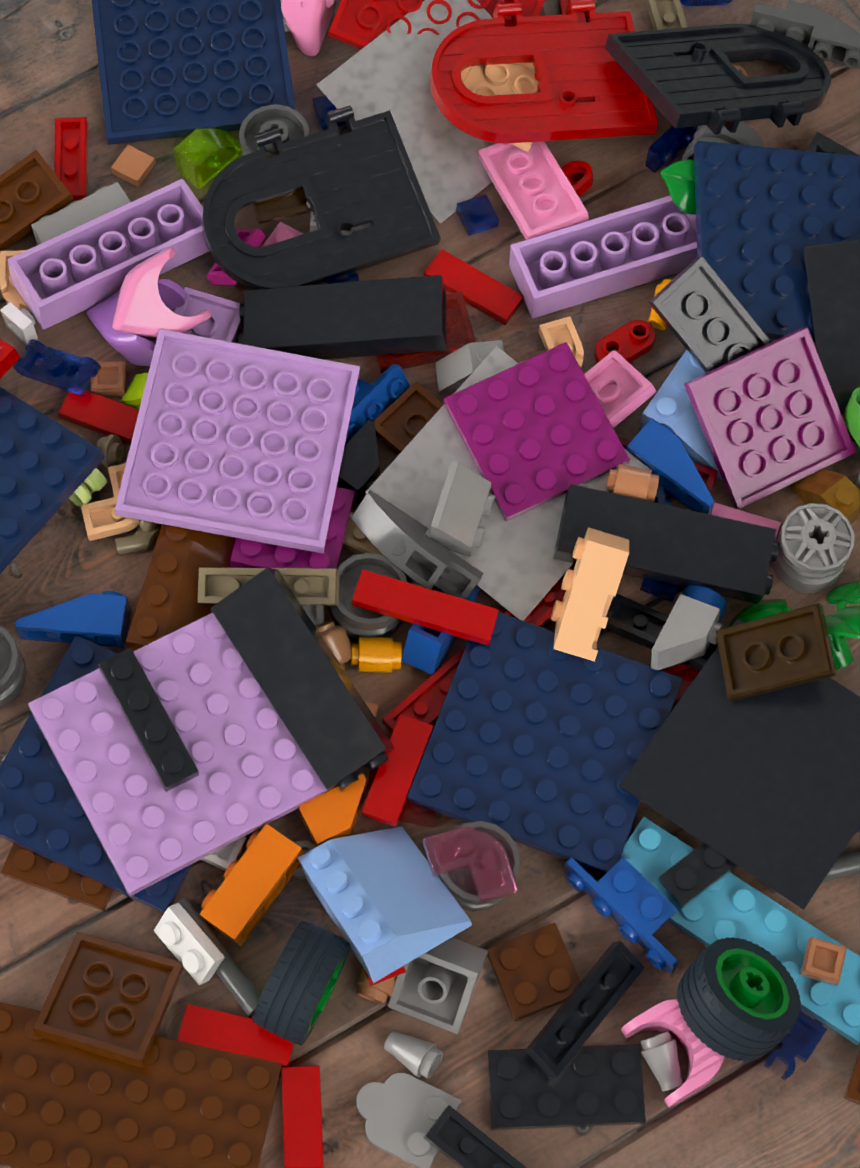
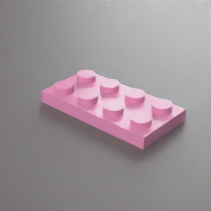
(533, 188)

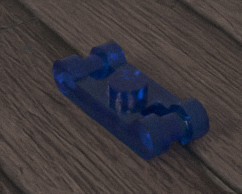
(57, 367)

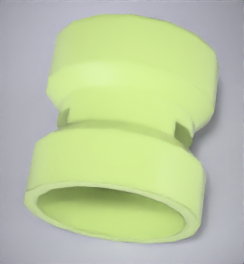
(92, 483)

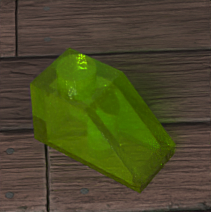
(205, 154)

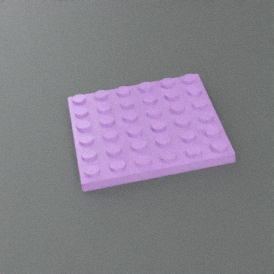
(239, 441)
(234, 735)

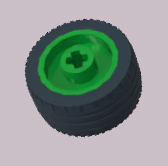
(301, 982)
(738, 999)

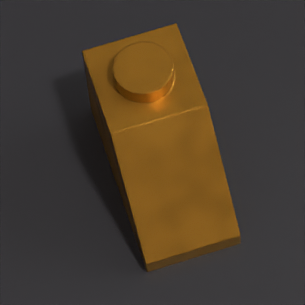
(830, 489)

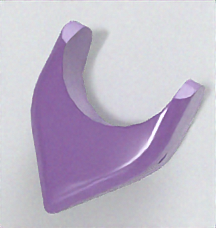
(133, 347)

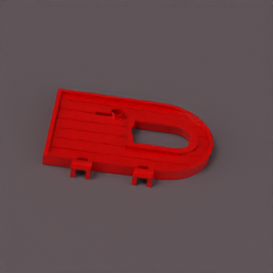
(568, 66)

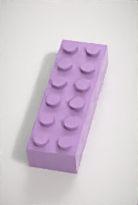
(603, 256)
(94, 258)

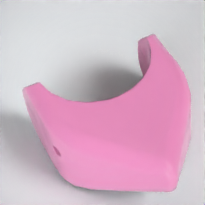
(308, 22)
(141, 307)
(701, 1060)

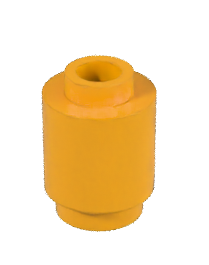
(376, 654)

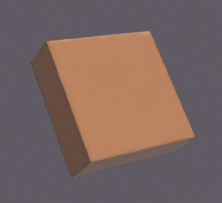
(133, 165)
(110, 379)
(823, 961)

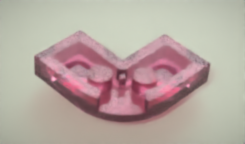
(475, 850)

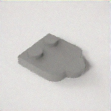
(401, 1115)

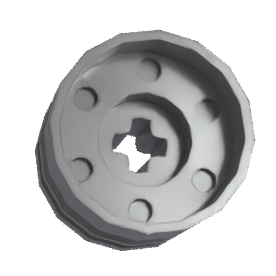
(813, 548)

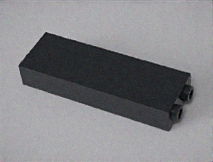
(348, 318)
(674, 543)
(303, 679)

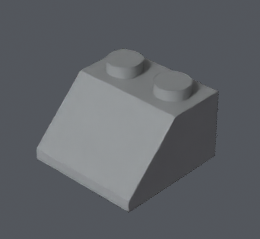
(461, 509)
(440, 984)

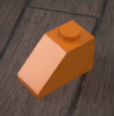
(333, 812)

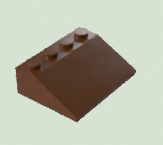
(171, 582)

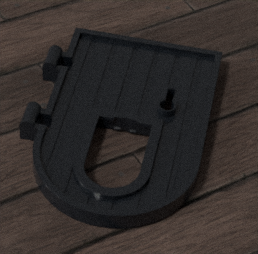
(695, 84)
(346, 185)

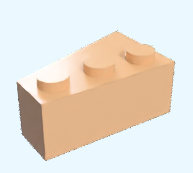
(589, 592)

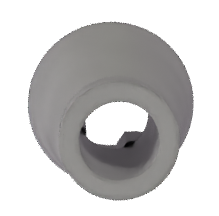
(414, 1053)
(663, 1059)

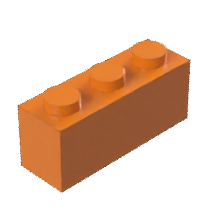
(251, 884)

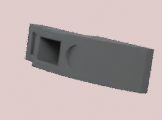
(812, 27)
(416, 554)

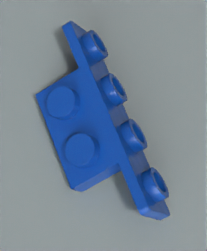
(375, 398)
(631, 903)

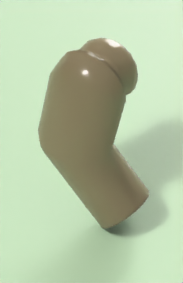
(140, 540)

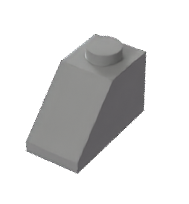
(460, 364)
(686, 633)

